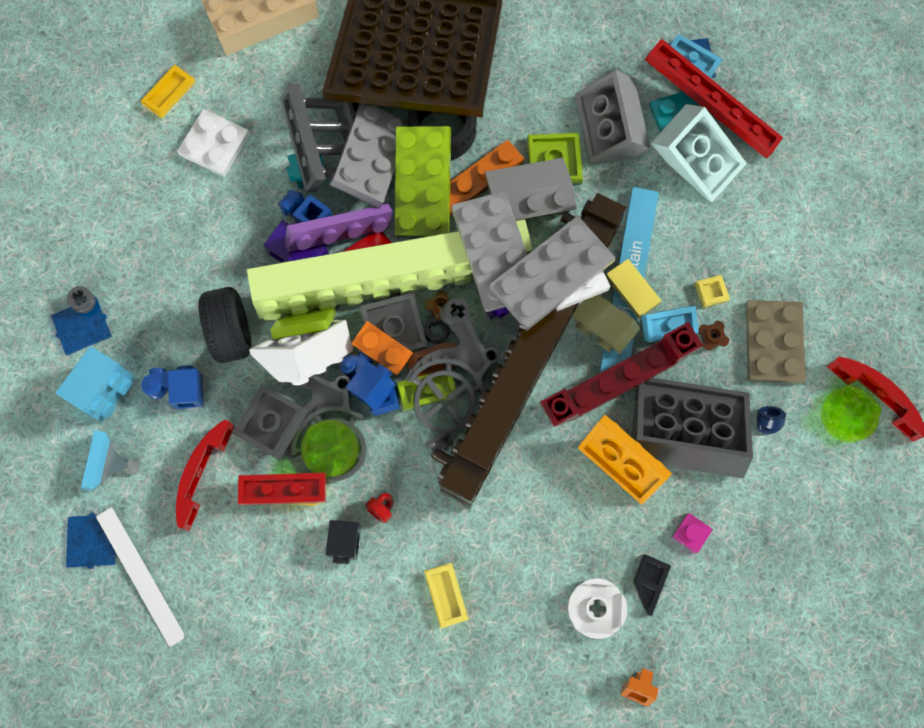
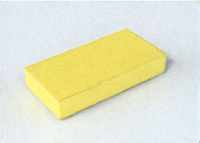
(633, 288)
(446, 595)

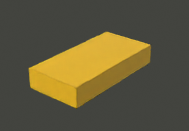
(168, 91)

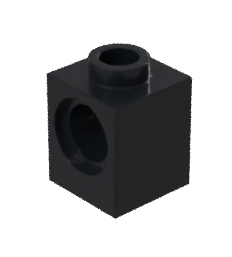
(343, 541)

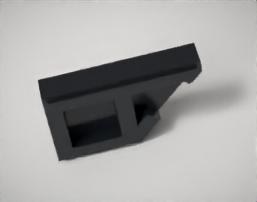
(650, 581)

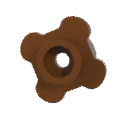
(433, 304)
(710, 342)

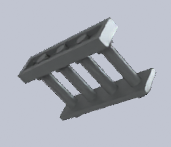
(302, 129)

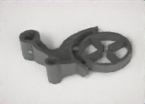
(467, 356)
(329, 398)

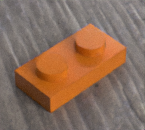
(382, 348)

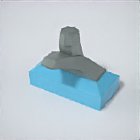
(104, 462)

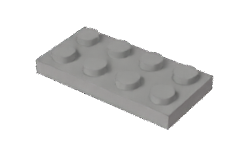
(368, 155)
(489, 240)
(552, 273)

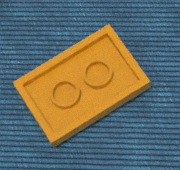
(624, 460)

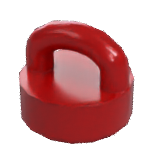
(378, 510)

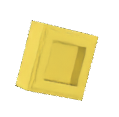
(711, 291)

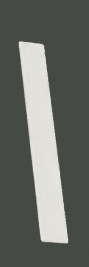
(140, 577)

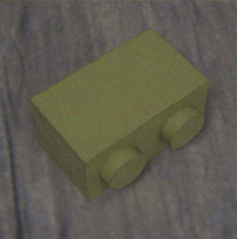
(606, 323)

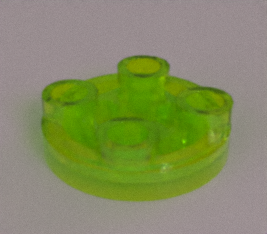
(850, 414)
(330, 448)

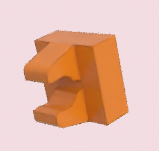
(640, 688)

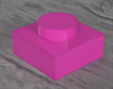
(692, 533)

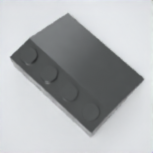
(694, 426)

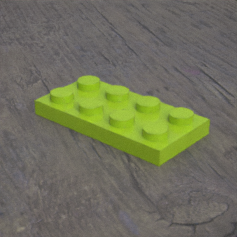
(422, 181)

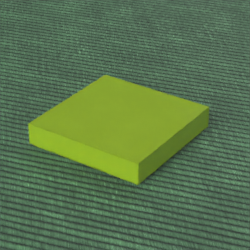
(555, 146)
(310, 322)

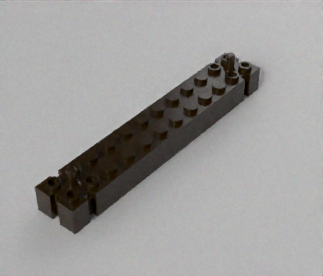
(514, 382)

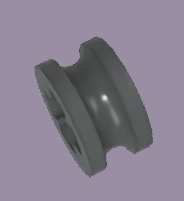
(84, 307)
(439, 442)

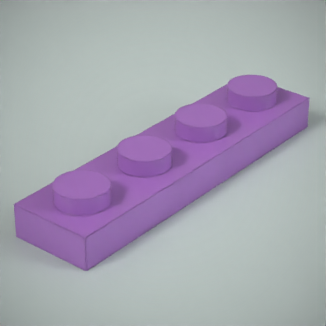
(337, 228)

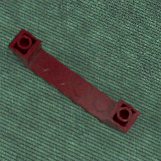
(622, 377)

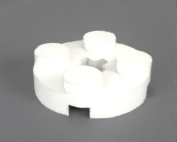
(608, 596)

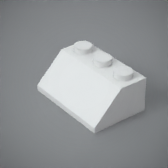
(304, 355)

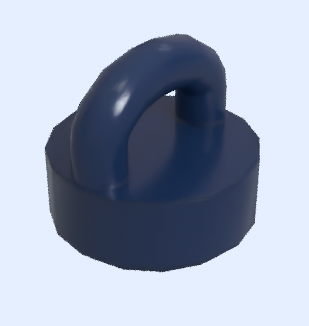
(770, 419)

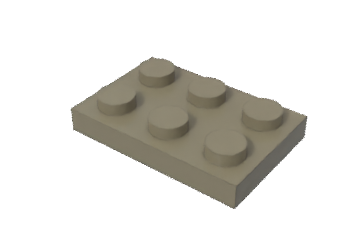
(775, 341)

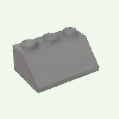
(612, 119)
(534, 188)

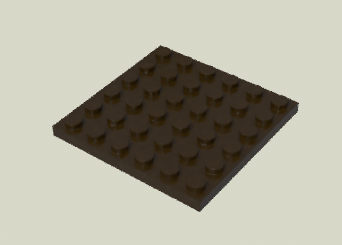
(415, 54)

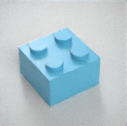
(96, 384)

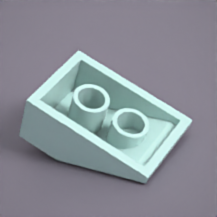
(699, 151)

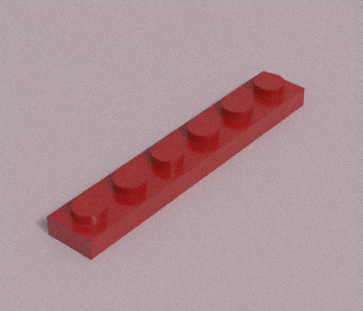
(714, 98)

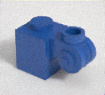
(303, 210)
(367, 382)
(183, 385)

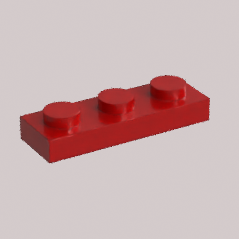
(282, 489)

